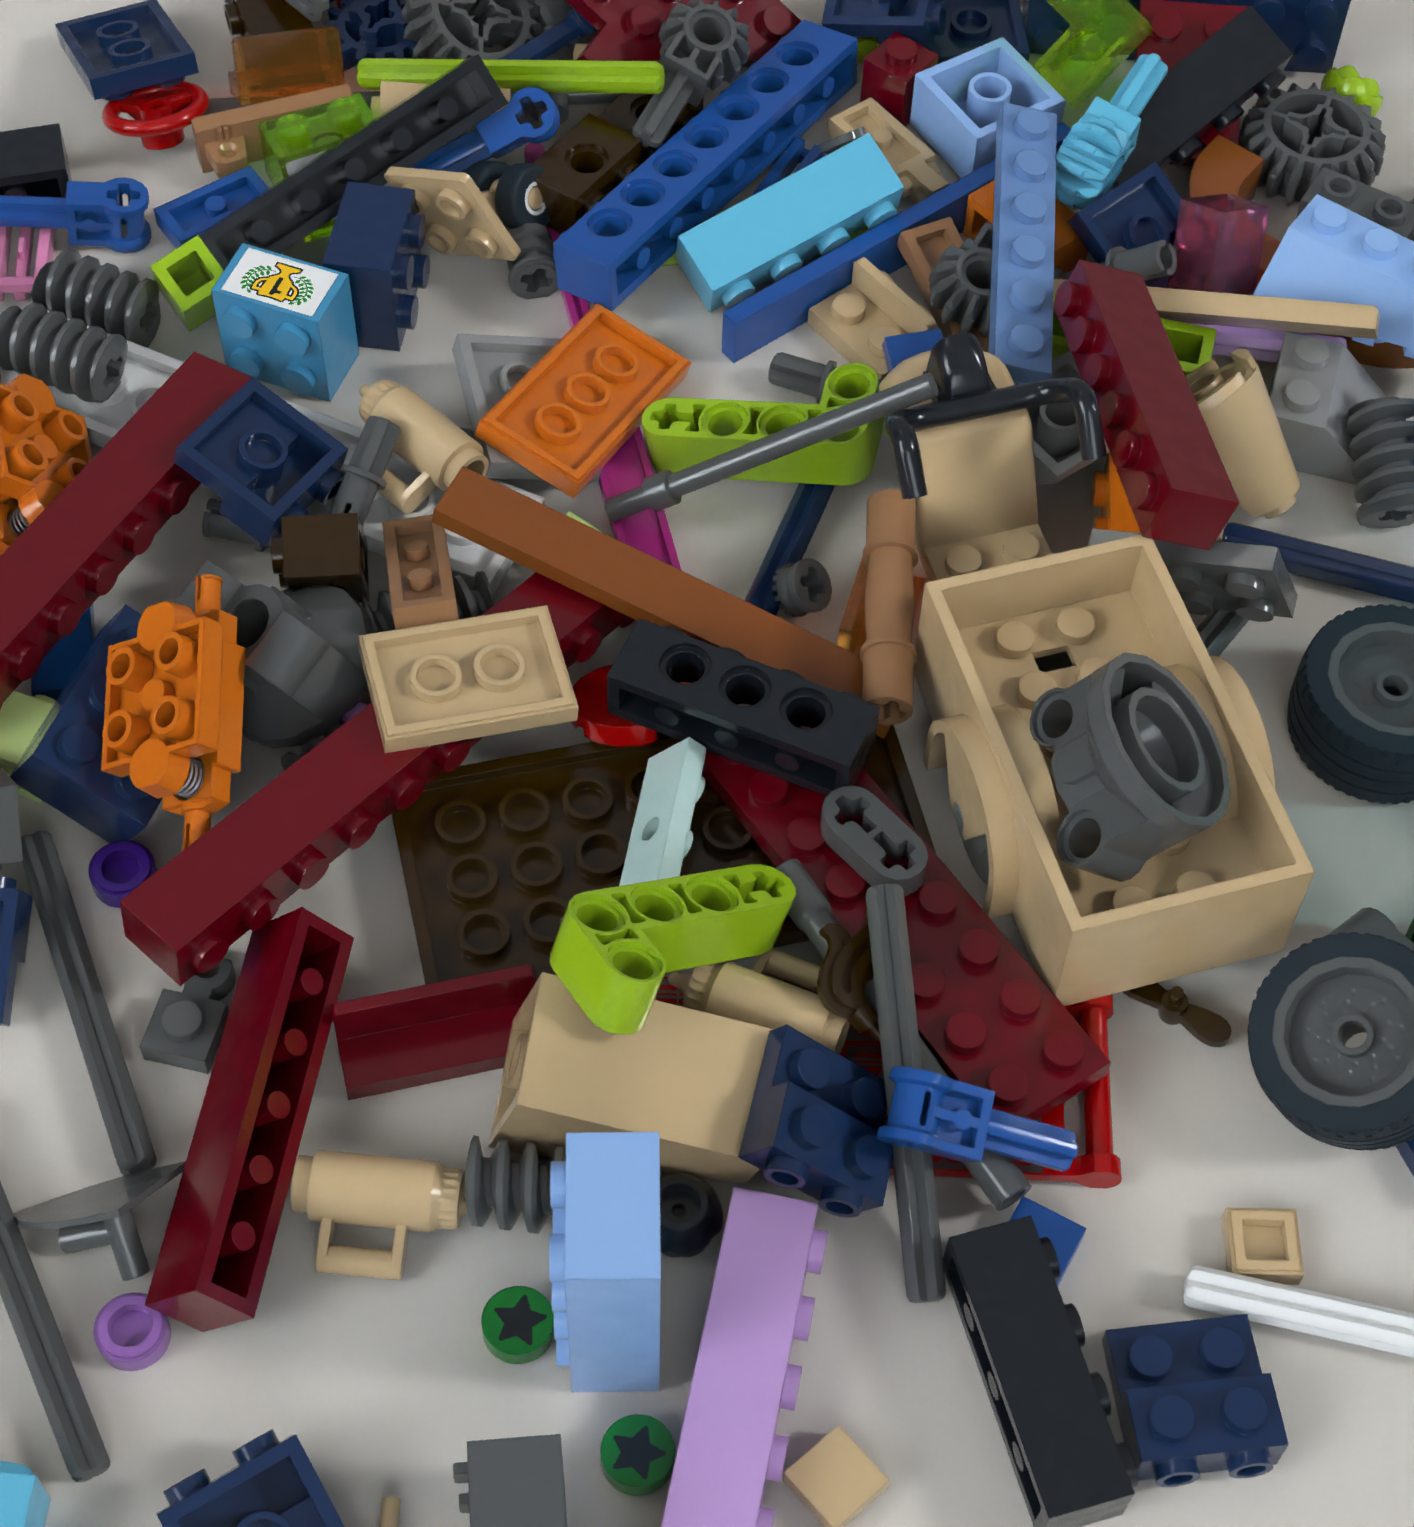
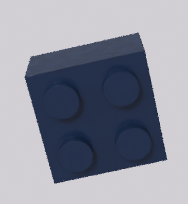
(380, 247)

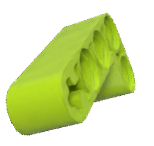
(697, 429)
(628, 936)

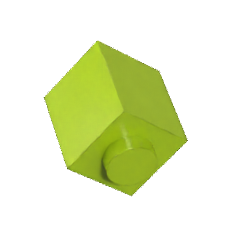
(187, 281)

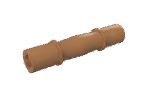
(889, 605)

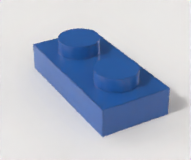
(205, 206)

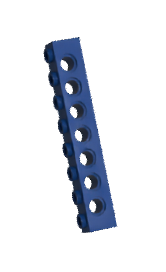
(704, 164)

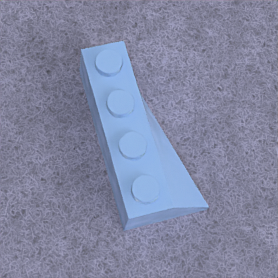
(1350, 260)

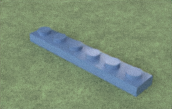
(1023, 242)

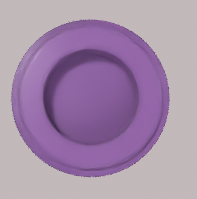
(131, 1333)

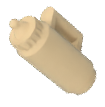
(426, 443)
(763, 1000)
(378, 1194)

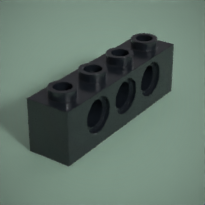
(763, 736)

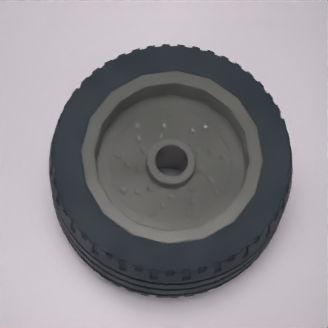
(1356, 704)
(1300, 1035)

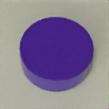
(119, 870)

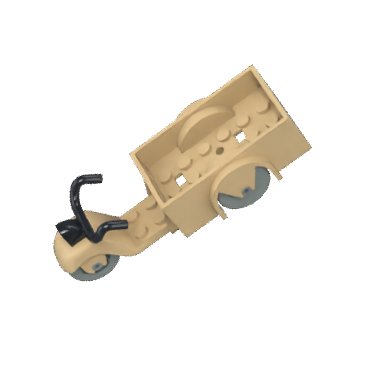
(983, 620)

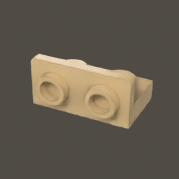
(865, 314)

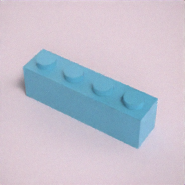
(789, 223)

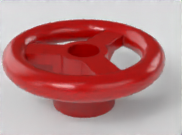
(158, 113)

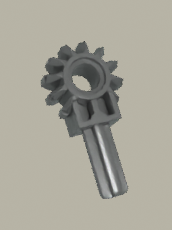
(691, 64)
(963, 283)

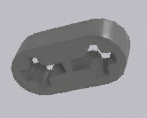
(880, 836)

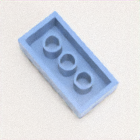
(607, 1261)

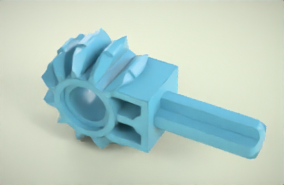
(1105, 136)

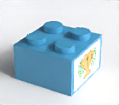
(286, 321)

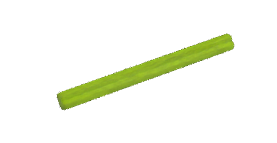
(548, 75)

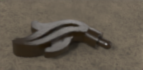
(844, 977)

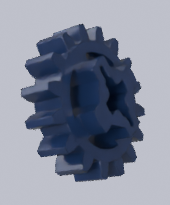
(370, 30)

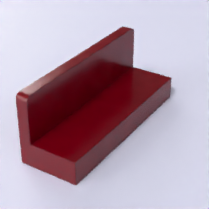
(429, 1031)

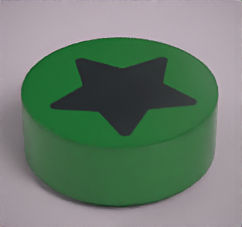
(518, 1324)
(637, 1454)

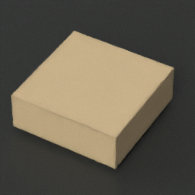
(1263, 1244)
(835, 1479)

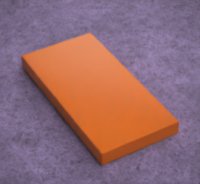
(582, 400)

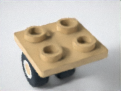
(471, 208)

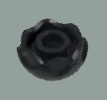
(702, 1218)

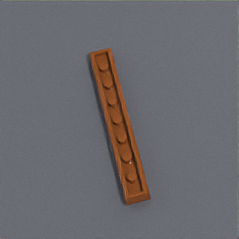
(637, 582)

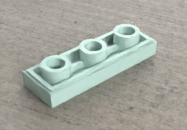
(665, 813)

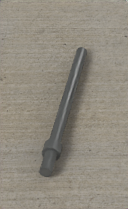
(667, 488)

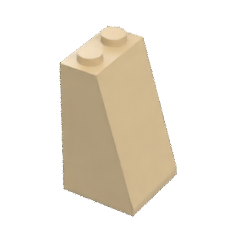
(676, 1076)

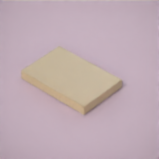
(467, 678)

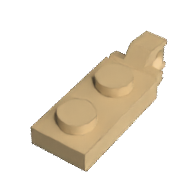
(906, 154)

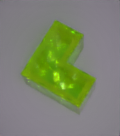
(1092, 47)

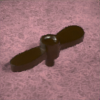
(1175, 1009)

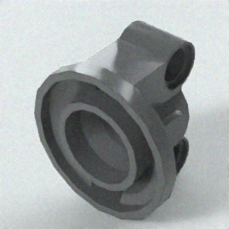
(298, 656)
(1130, 765)

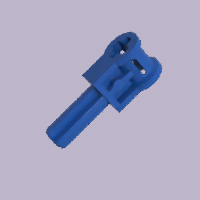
(497, 134)
(89, 212)
(959, 1123)

